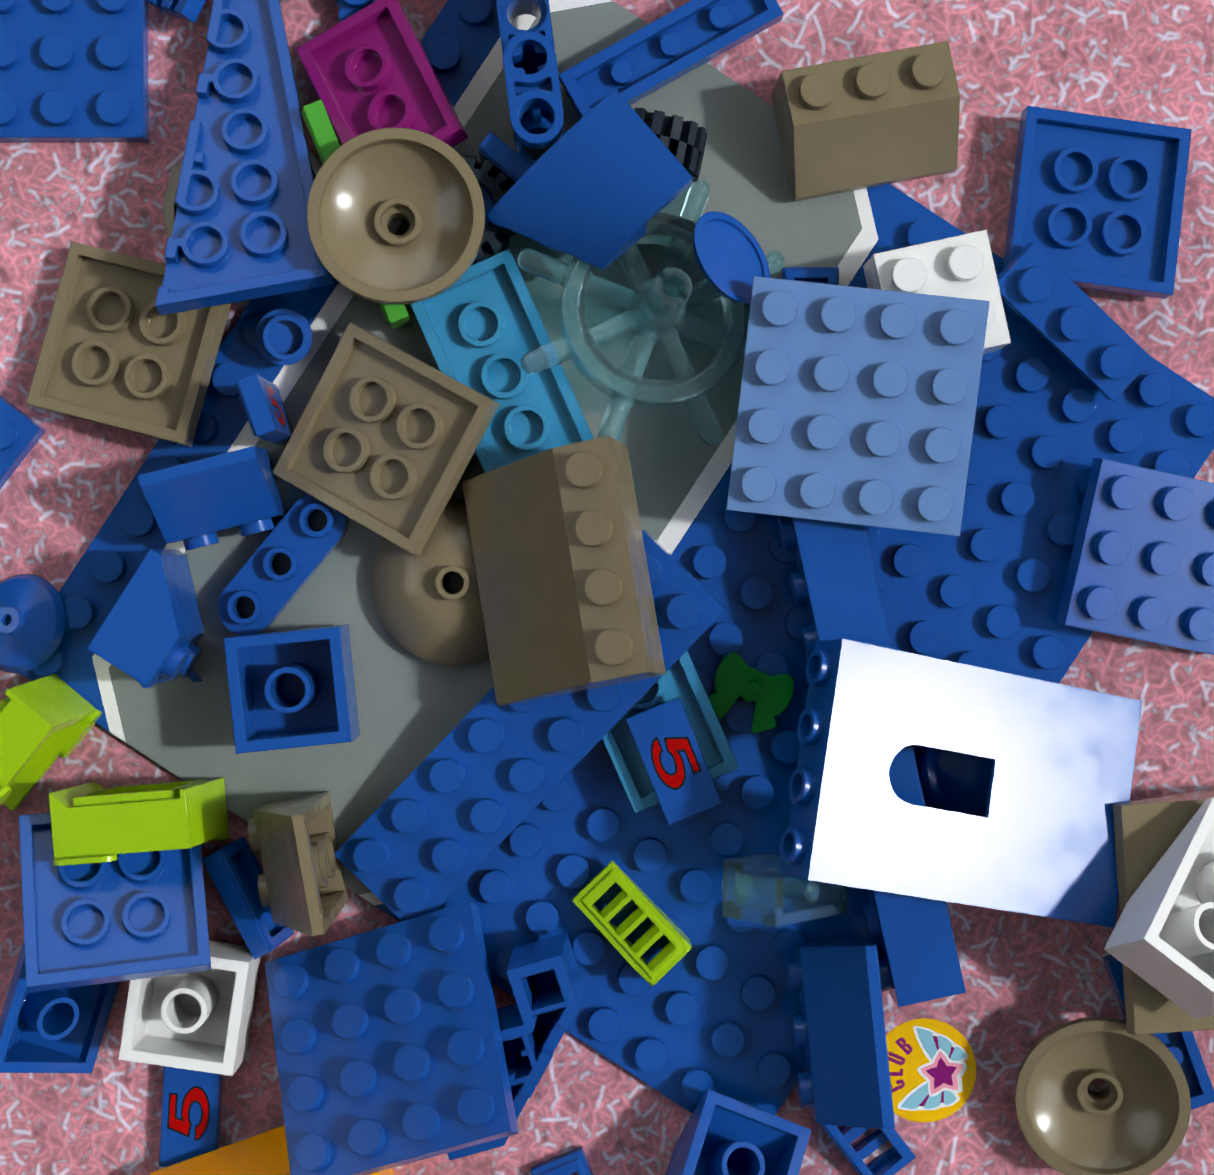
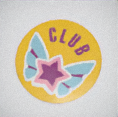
(929, 1069)

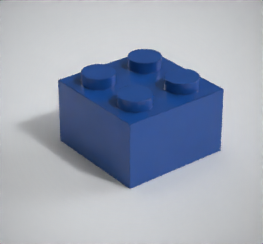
(292, 688)

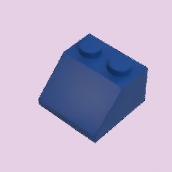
(213, 496)
(154, 621)
(737, 1140)

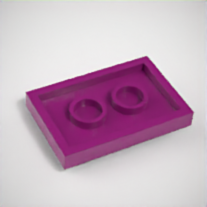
(379, 76)

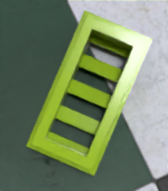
(669, 956)

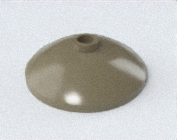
(390, 178)
(418, 608)
(1111, 1132)

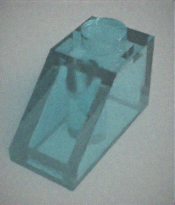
(761, 895)

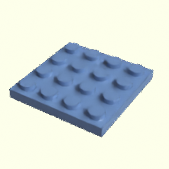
(857, 405)

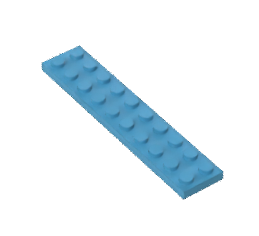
(479, 338)

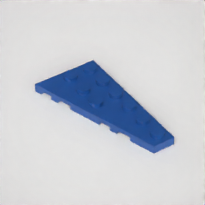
(242, 172)

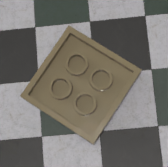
(116, 357)
(385, 438)

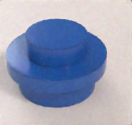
(283, 336)

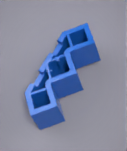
(547, 999)

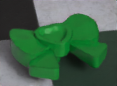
(768, 691)

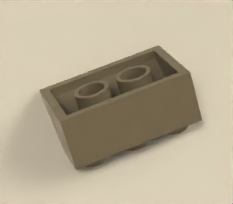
(868, 120)

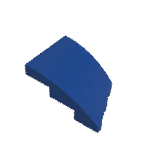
(594, 187)

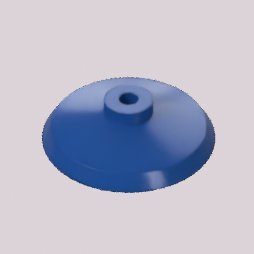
(728, 255)
(29, 622)

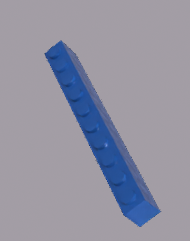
(844, 602)

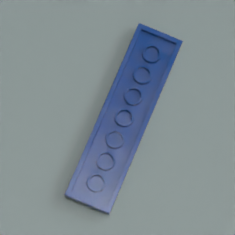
(505, 764)

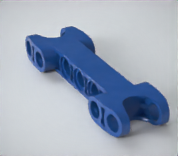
(531, 76)

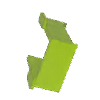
(36, 728)
(100, 823)

